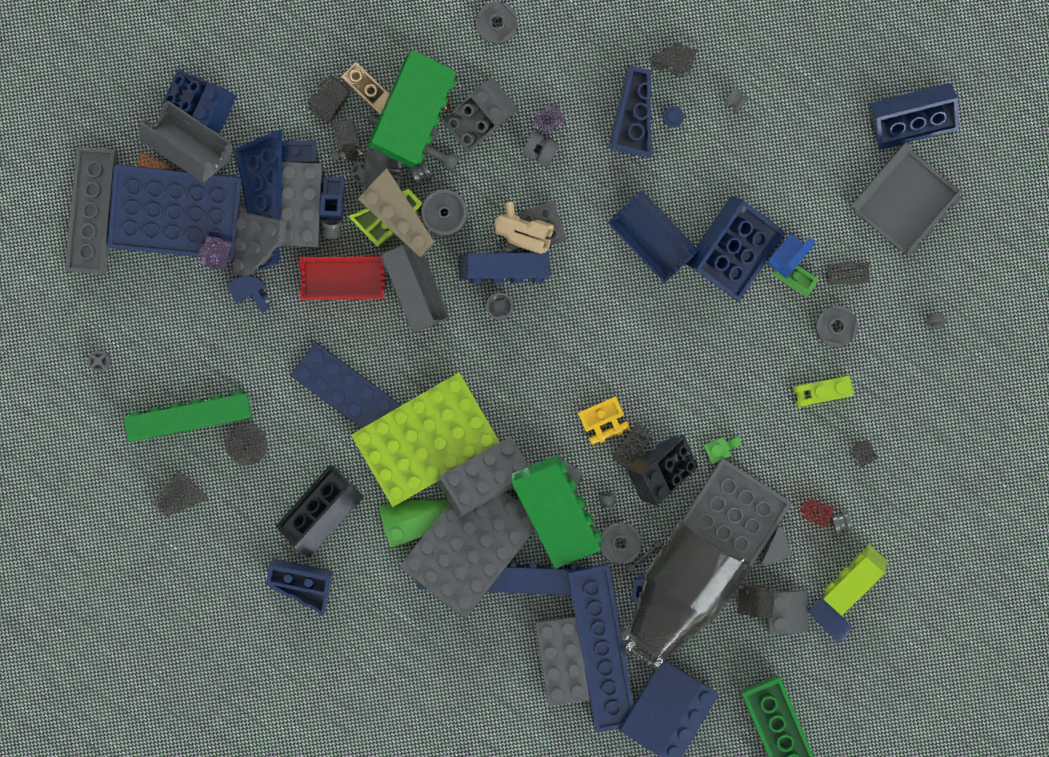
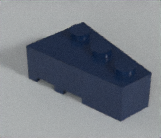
(301, 582)

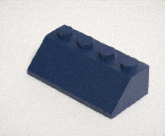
(915, 115)

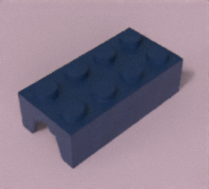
(653, 236)

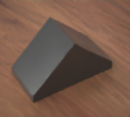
(777, 548)

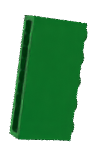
(412, 109)
(557, 511)

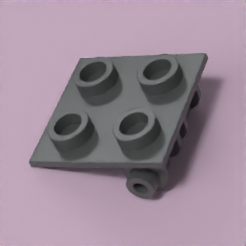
(374, 166)
(548, 213)

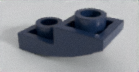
(830, 620)

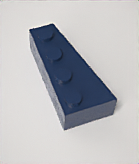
(504, 266)

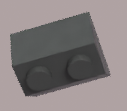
(788, 612)

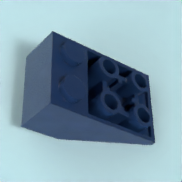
(200, 99)

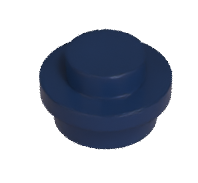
(673, 116)

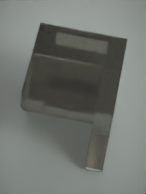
(863, 453)

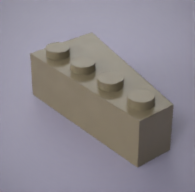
(393, 209)

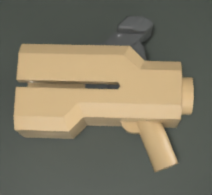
(523, 233)

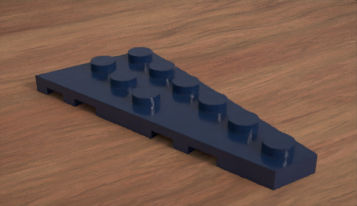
(260, 175)

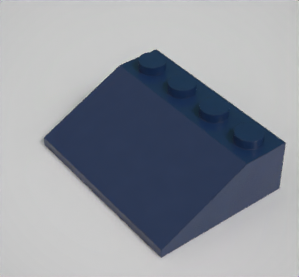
(735, 247)
(669, 711)

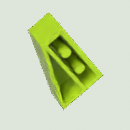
(374, 228)
(855, 580)

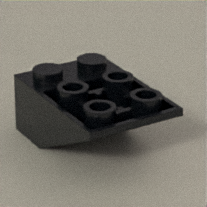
(662, 470)

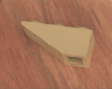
(366, 87)

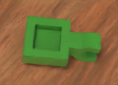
(720, 449)

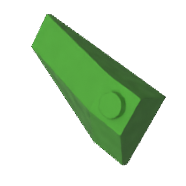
(410, 519)

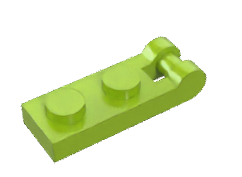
(824, 391)

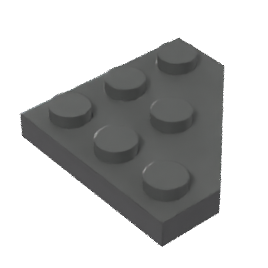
(255, 241)

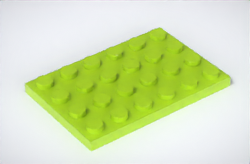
(425, 439)

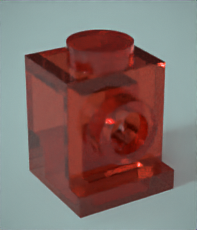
(824, 516)

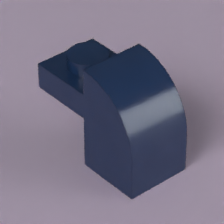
(333, 197)
(248, 286)

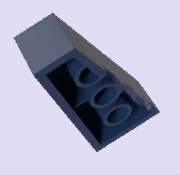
(632, 120)

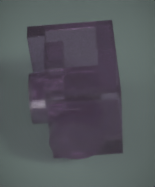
(554, 113)

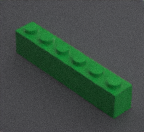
(188, 417)

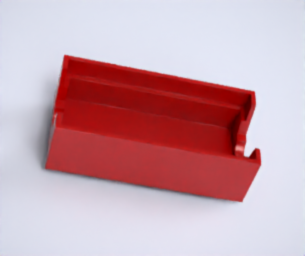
(342, 278)

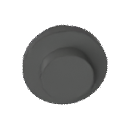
(936, 320)

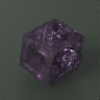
(215, 253)

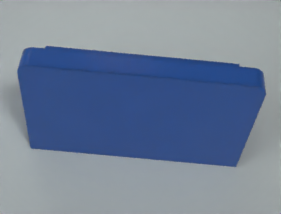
(790, 255)

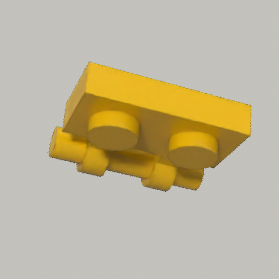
(601, 414)

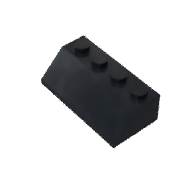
(319, 511)

